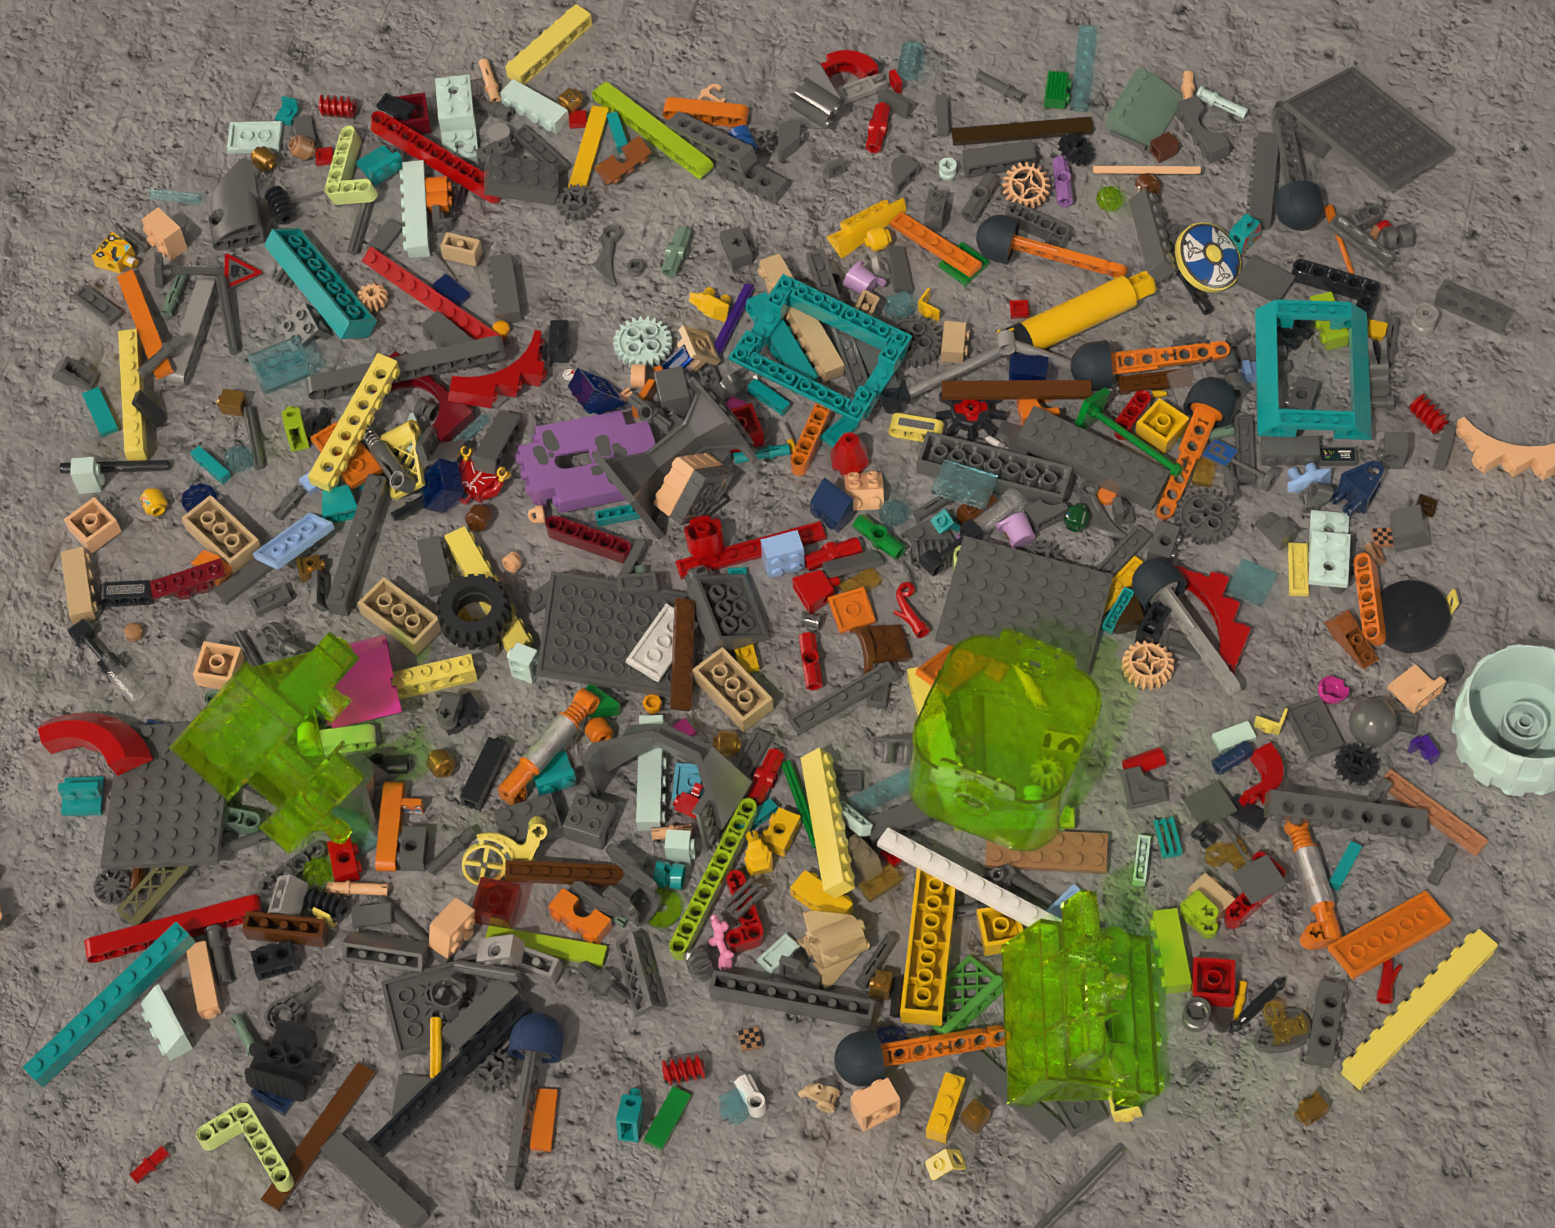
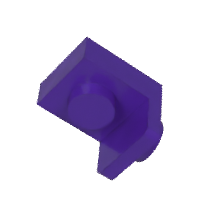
(1427, 748)

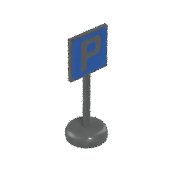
(1223, 454)

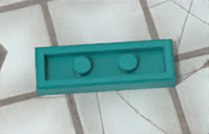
(100, 412)

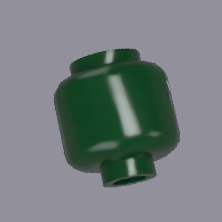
(1076, 518)

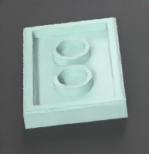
(248, 135)

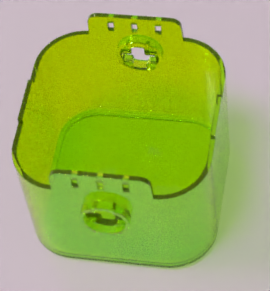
(1004, 739)

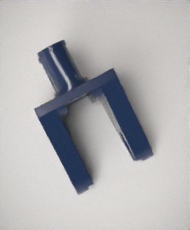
(1358, 487)

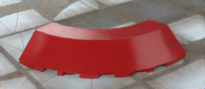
(96, 732)

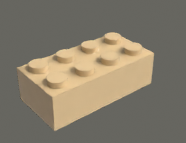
(221, 533)
(399, 616)
(733, 689)

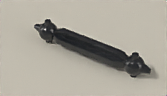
(458, 202)
(1256, 1005)

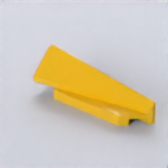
(856, 226)

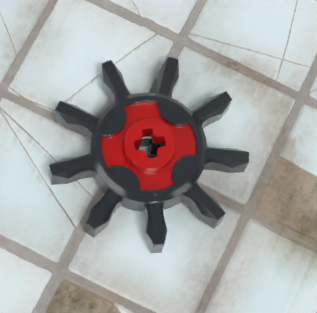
(970, 416)

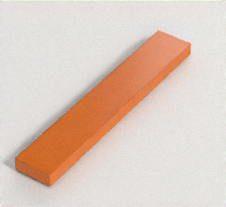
(935, 244)

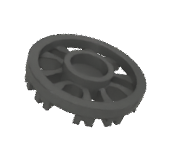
(112, 886)

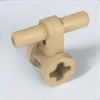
(823, 1095)

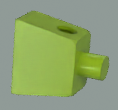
(293, 420)

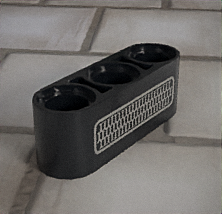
(126, 593)

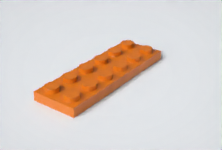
(1389, 934)

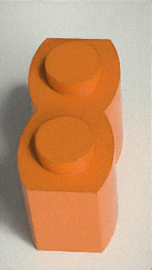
(438, 193)

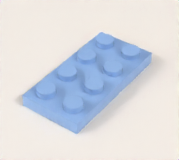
(293, 541)

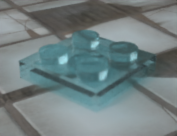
(1251, 582)

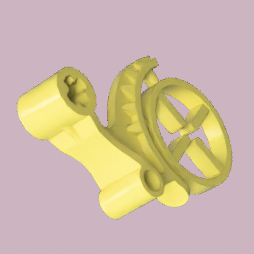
(517, 851)

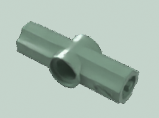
(676, 252)

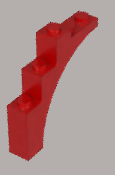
(485, 389)
(1223, 610)

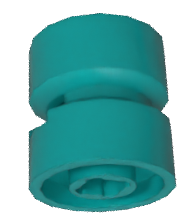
(669, 875)

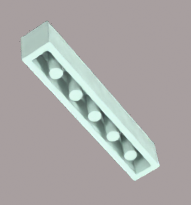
(415, 215)
(651, 782)

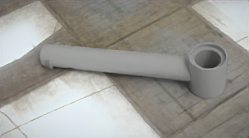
(1008, 345)

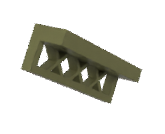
(153, 899)

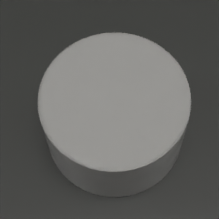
(498, 131)

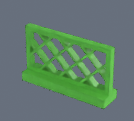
(976, 1005)

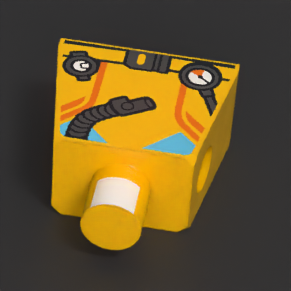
(114, 254)

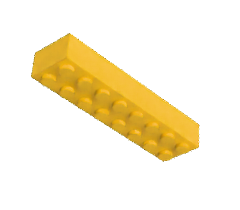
(928, 951)

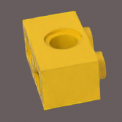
(781, 820)

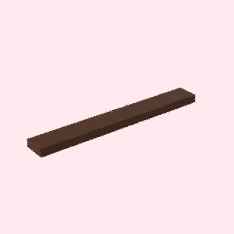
(1016, 389)
(321, 1132)

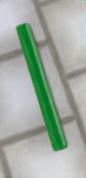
(799, 798)

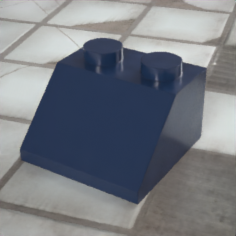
(832, 506)

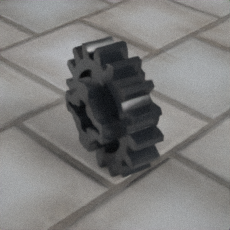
(1076, 149)
(1356, 764)

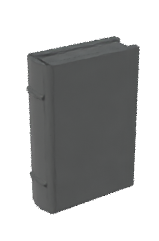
(1265, 279)

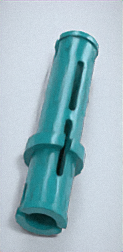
(764, 453)

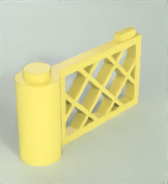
(399, 439)

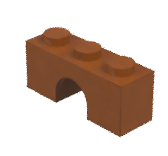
(635, 152)

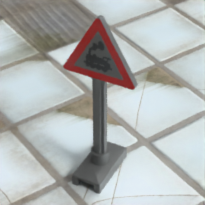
(234, 269)

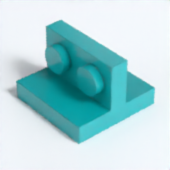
(82, 796)

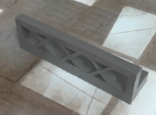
(644, 970)

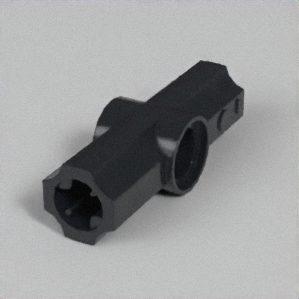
(391, 764)

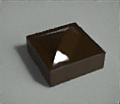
(1428, 504)

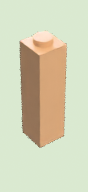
(203, 981)

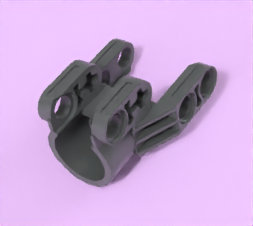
(631, 897)

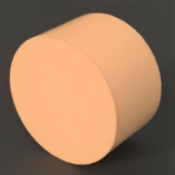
(638, 375)

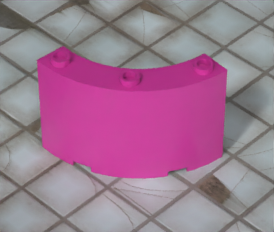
(368, 684)

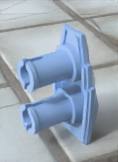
(1312, 474)

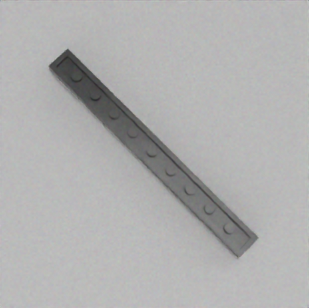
(844, 343)

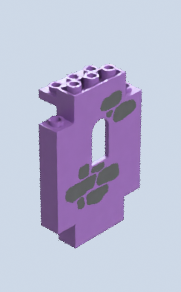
(584, 484)

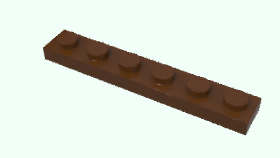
(682, 654)
(562, 873)

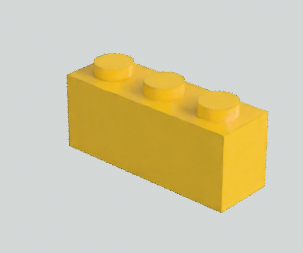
(810, 892)
(945, 1107)

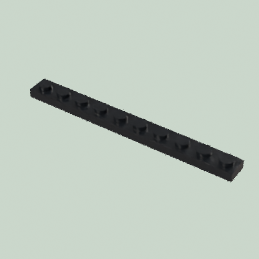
(449, 1077)

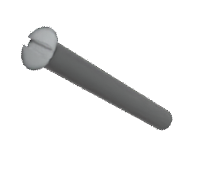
(1128, 140)
(442, 263)

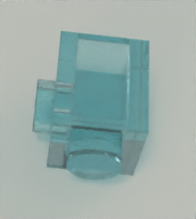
(899, 305)
(732, 1107)

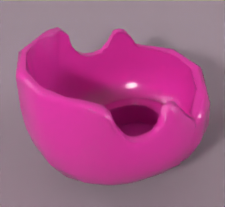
(1332, 690)

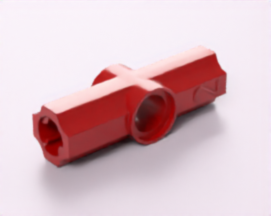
(877, 127)
(832, 551)
(812, 670)
(766, 776)

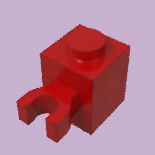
(686, 803)

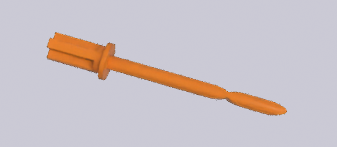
(1330, 214)

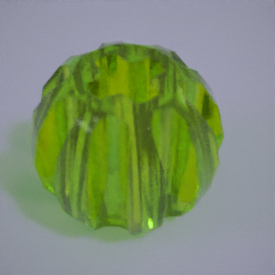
(1109, 198)
(324, 871)

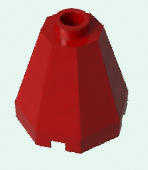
(849, 454)

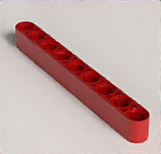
(430, 153)
(193, 922)

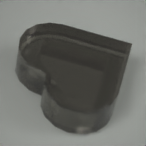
(1221, 1018)

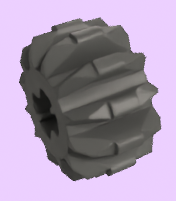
(699, 964)

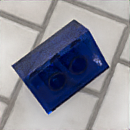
(594, 392)

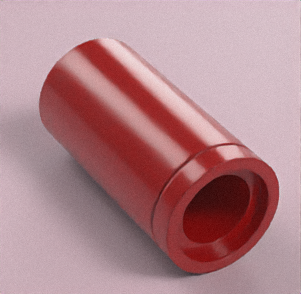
(1147, 760)

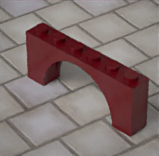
(452, 416)

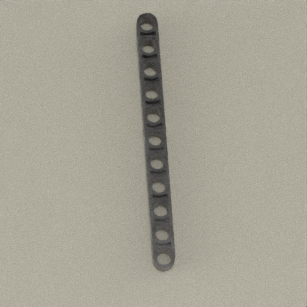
(410, 366)

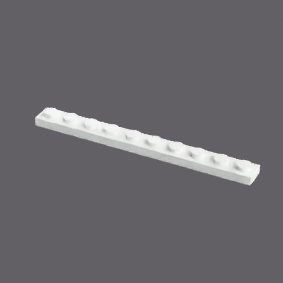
(962, 879)

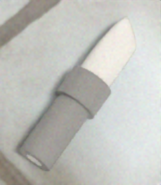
(996, 443)

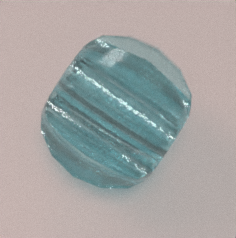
(237, 459)
(892, 513)

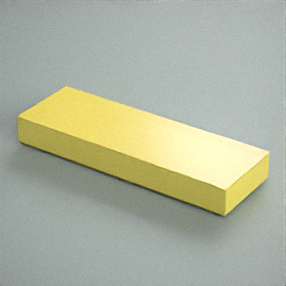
(1298, 569)

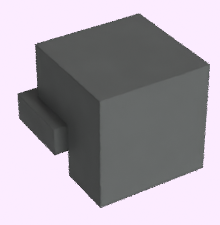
(1409, 528)

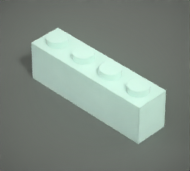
(534, 106)

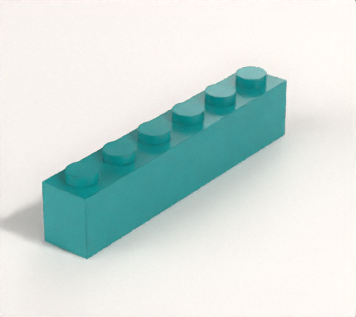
(782, 343)

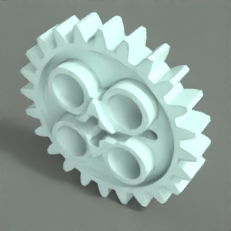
(642, 342)

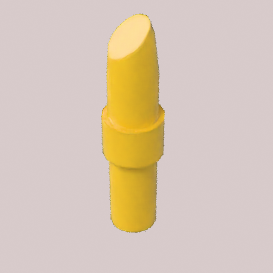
(1240, 999)

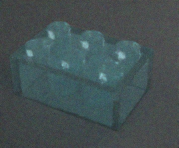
(280, 365)

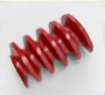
(337, 108)
(1428, 415)
(683, 1069)

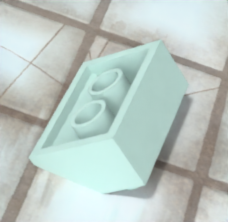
(164, 1024)

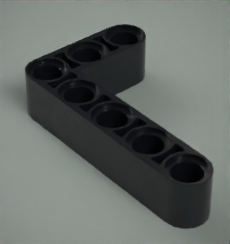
(1338, 282)

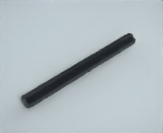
(124, 466)

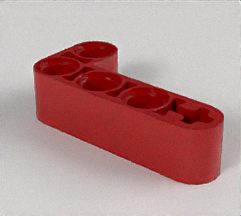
(1245, 911)
(747, 926)

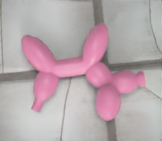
(725, 960)

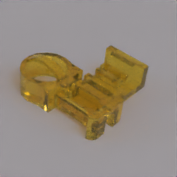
(1231, 855)
(1284, 1028)

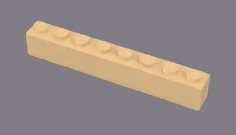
(807, 329)

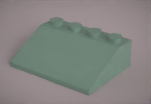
(1143, 108)

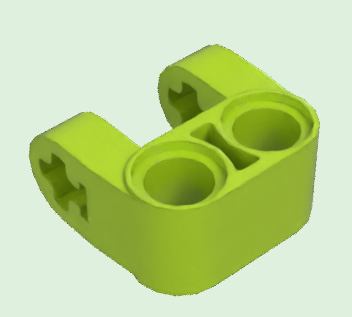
(1195, 912)

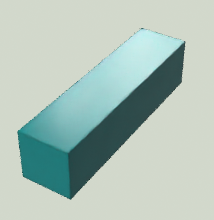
(616, 131)
(768, 397)
(210, 465)
(616, 515)
(1109, 624)
(764, 812)
(1345, 866)

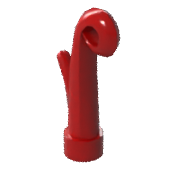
(908, 614)
(1388, 977)

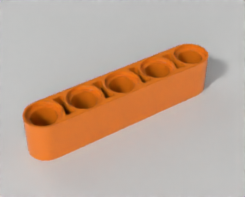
(708, 111)
(809, 441)
(1374, 606)
(389, 826)

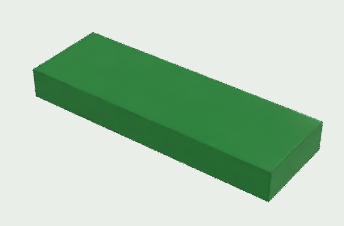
(667, 1118)

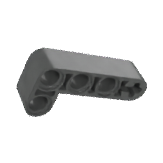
(1039, 225)

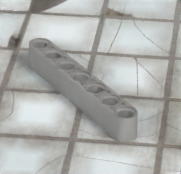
(193, 329)

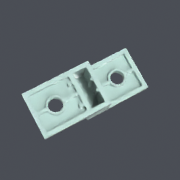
(457, 116)
(1328, 549)

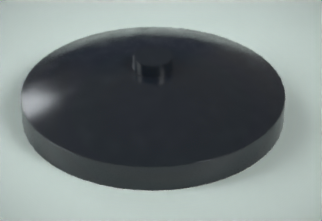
(1414, 616)

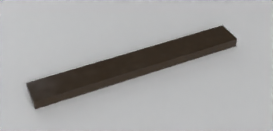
(1021, 131)

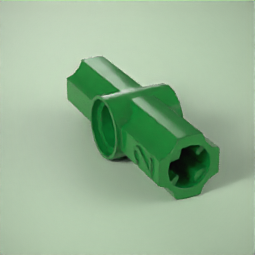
(886, 543)

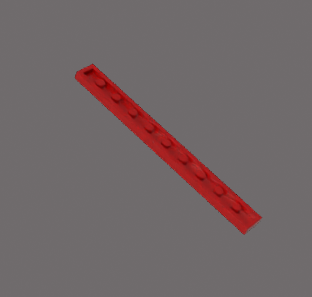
(427, 295)

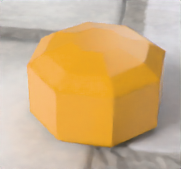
(501, 328)
(652, 704)

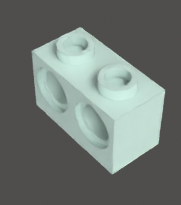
(523, 662)

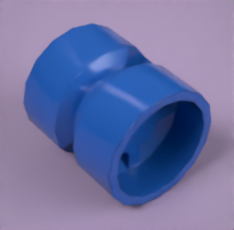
(744, 134)

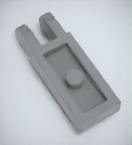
(862, 88)

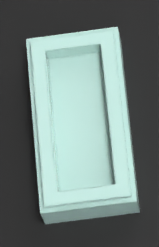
(1234, 735)
(770, 958)

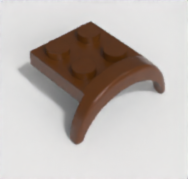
(882, 645)

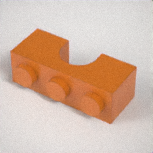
(593, 927)

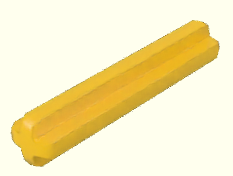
(435, 1046)

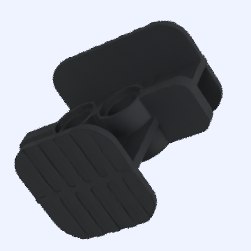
(279, 1074)

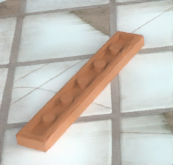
(1437, 814)

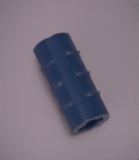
(1232, 757)

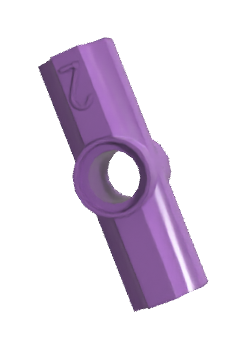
(1062, 181)

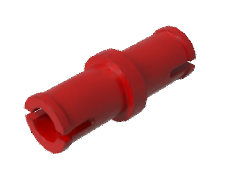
(149, 1164)

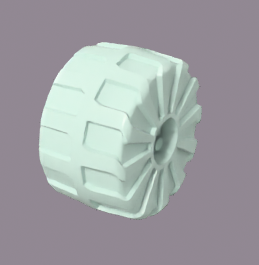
(1493, 704)

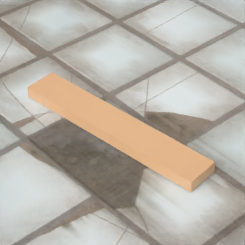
(1145, 169)

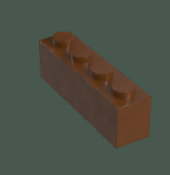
(285, 928)

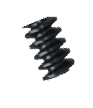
(280, 205)
(327, 903)

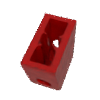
(814, 589)

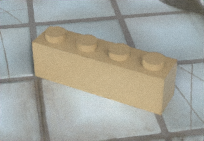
(78, 585)

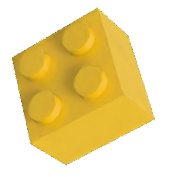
(1162, 426)
(995, 929)

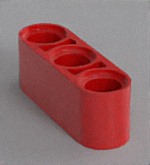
(1135, 408)

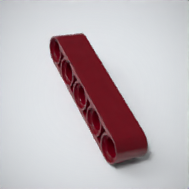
(583, 532)

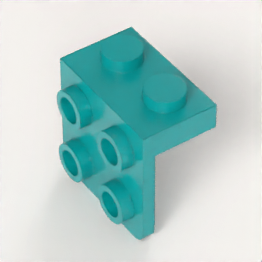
(380, 164)
(556, 775)

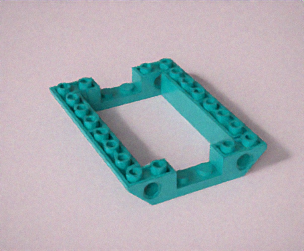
(839, 315)
(1285, 422)

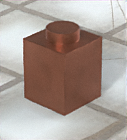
(1164, 147)

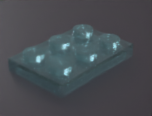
(964, 484)

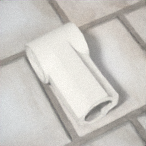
(751, 1095)

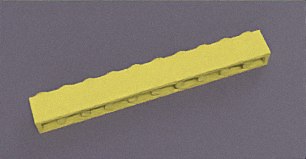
(1418, 1009)

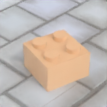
(164, 234)
(92, 525)
(217, 664)
(452, 928)
(875, 1104)

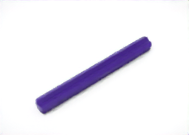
(733, 318)

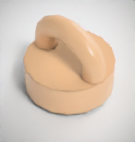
(540, 514)
(512, 562)

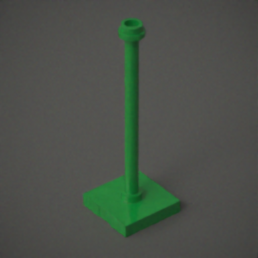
(1092, 411)

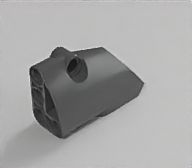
(235, 209)

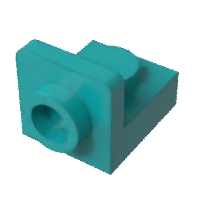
(288, 111)
(945, 521)

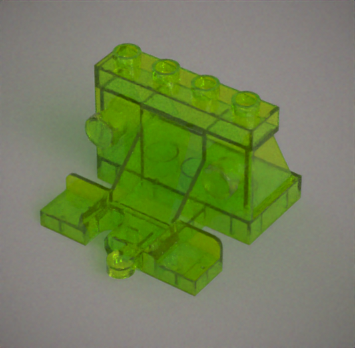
(268, 735)
(1056, 999)

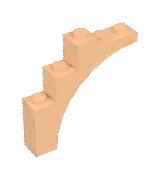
(1514, 458)

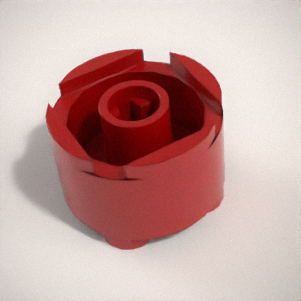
(704, 537)

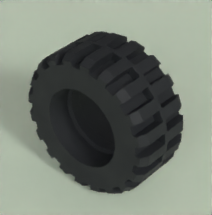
(478, 632)

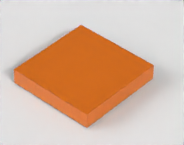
(851, 610)

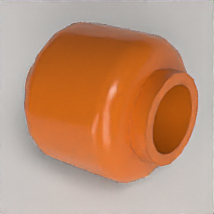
(598, 730)

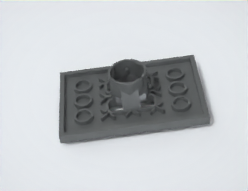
(411, 1008)

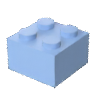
(782, 554)

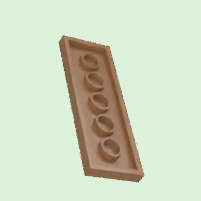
(1065, 853)

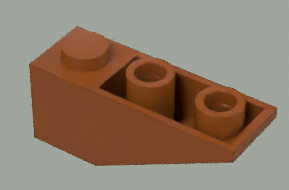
(1351, 638)

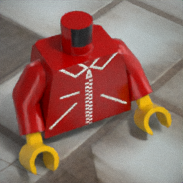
(478, 484)

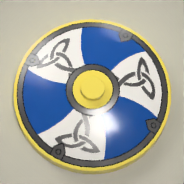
(1207, 257)

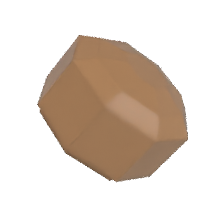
(133, 632)

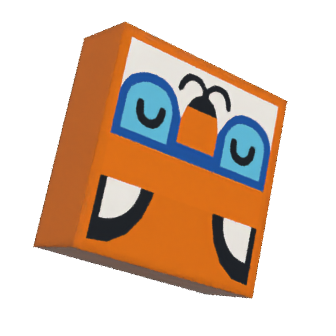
(412, 805)

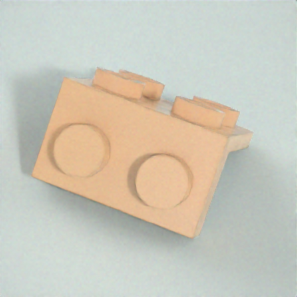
(865, 490)

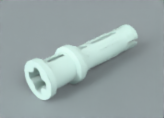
(1213, 99)

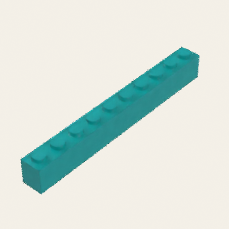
(109, 1004)

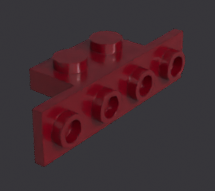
(189, 581)

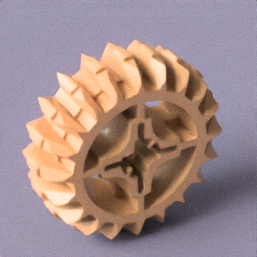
(1032, 187)
(1139, 672)

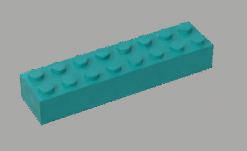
(320, 283)

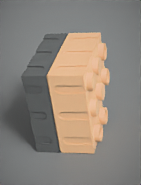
(692, 487)

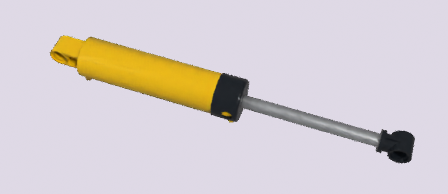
(1043, 329)

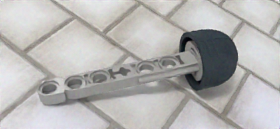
(1162, 583)

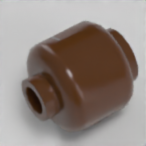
(1148, 182)
(478, 517)

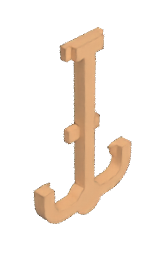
(706, 93)

